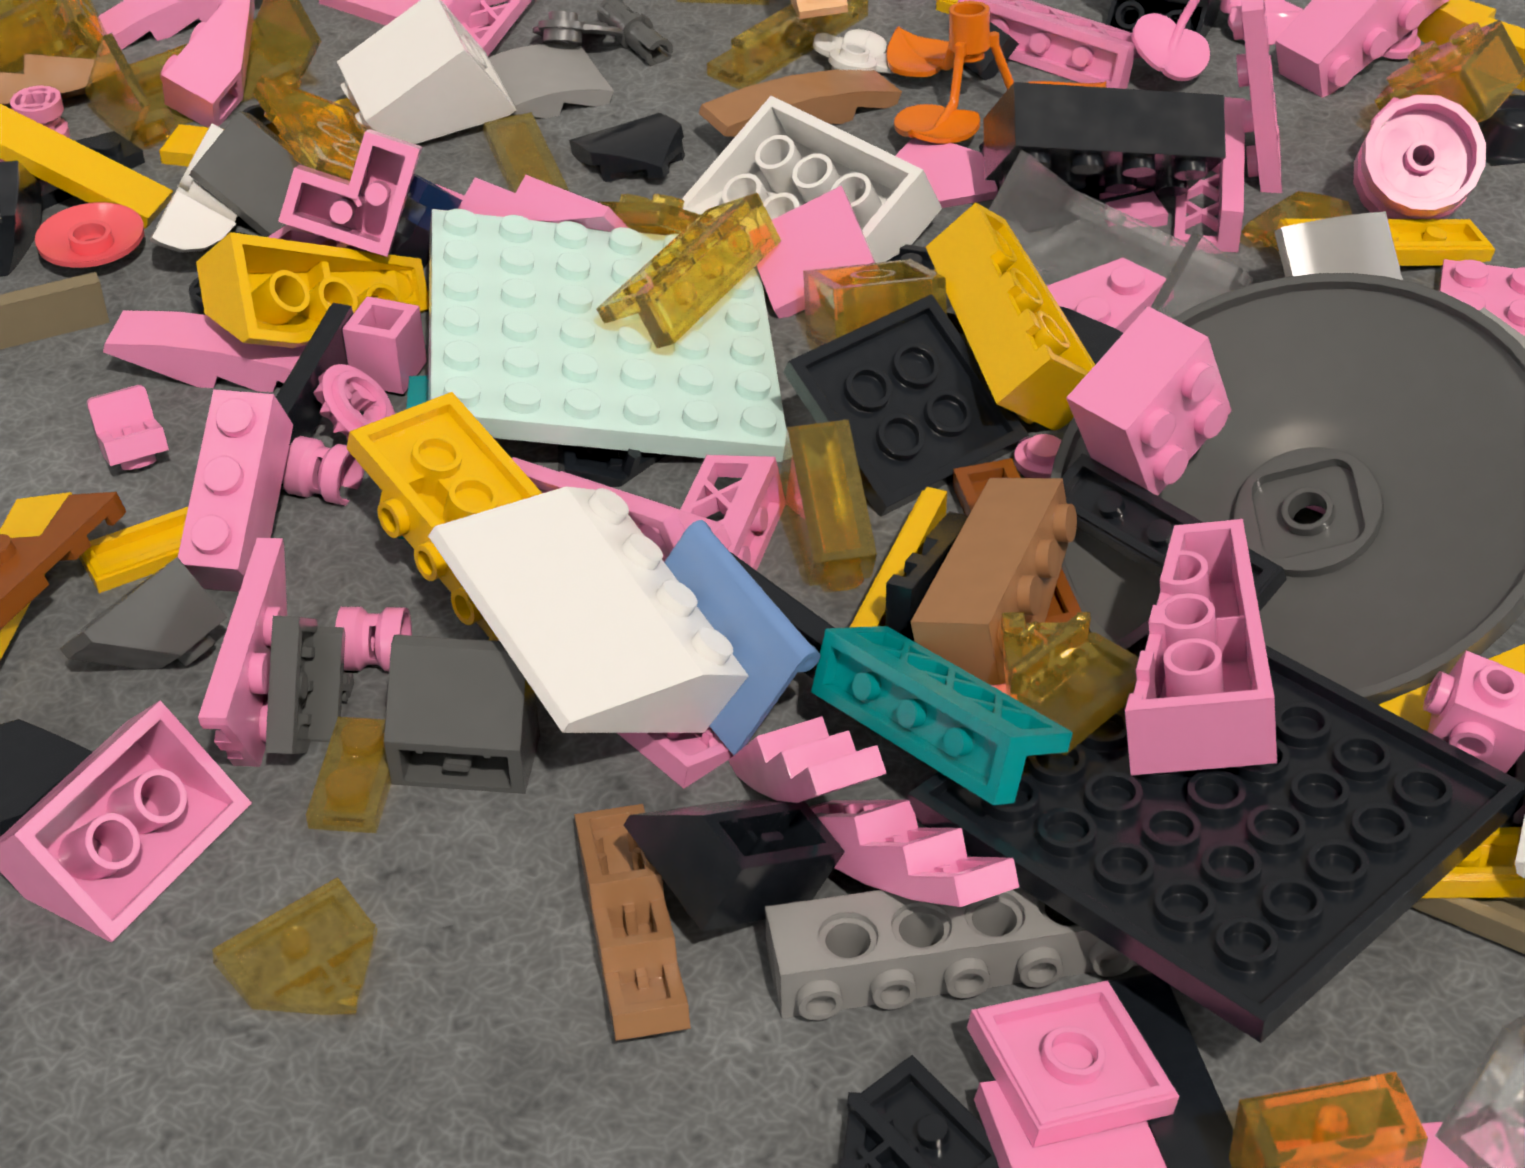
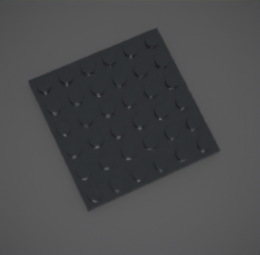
(1247, 875)

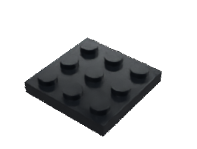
(909, 400)

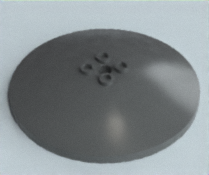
(1394, 422)

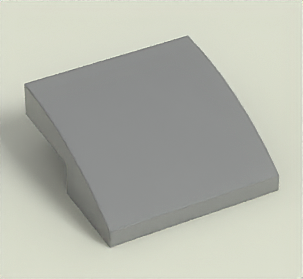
(547, 76)
(1339, 245)

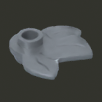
(566, 29)

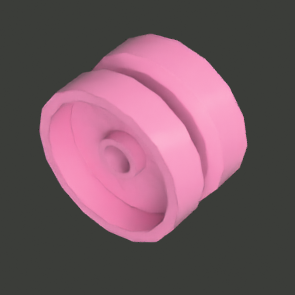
(1438, 137)

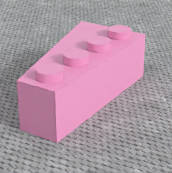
(1342, 37)
(1205, 666)

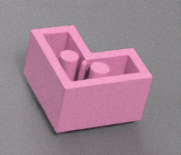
(358, 210)

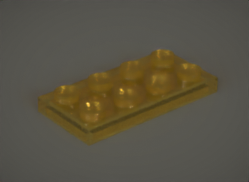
(315, 128)

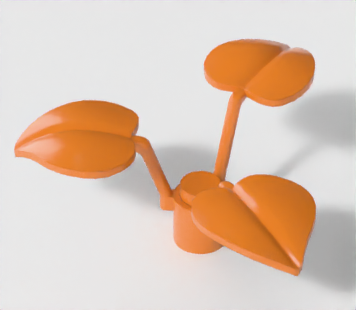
(925, 57)

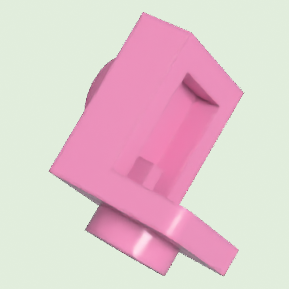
(126, 427)

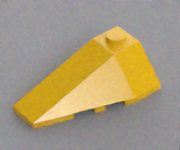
(282, 288)

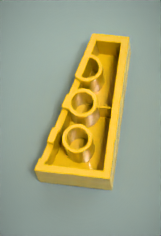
(1010, 318)

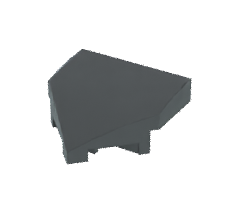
(304, 684)

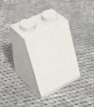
(423, 77)

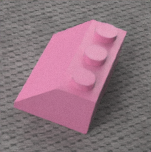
(121, 825)

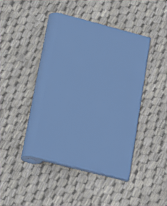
(757, 629)

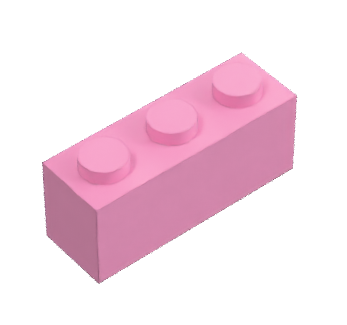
(234, 486)

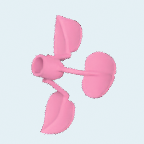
(1185, 53)

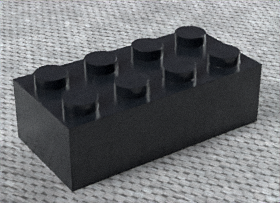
(1107, 136)

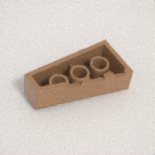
(997, 565)

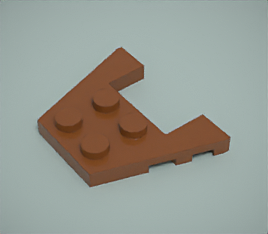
(65, 538)

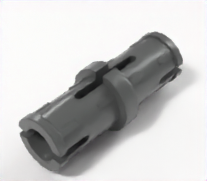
(637, 31)

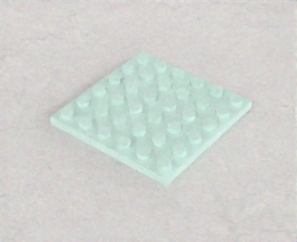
(537, 363)

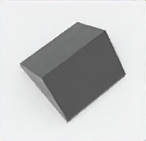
(248, 172)

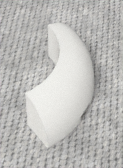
(194, 215)

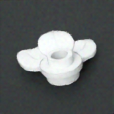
(854, 51)

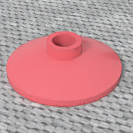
(89, 235)

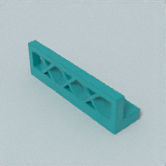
(934, 709)

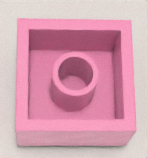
(1151, 401)

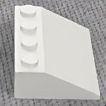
(799, 157)
(592, 614)

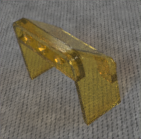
(133, 93)

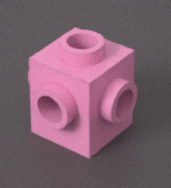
(1479, 710)

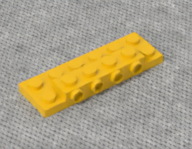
(434, 470)

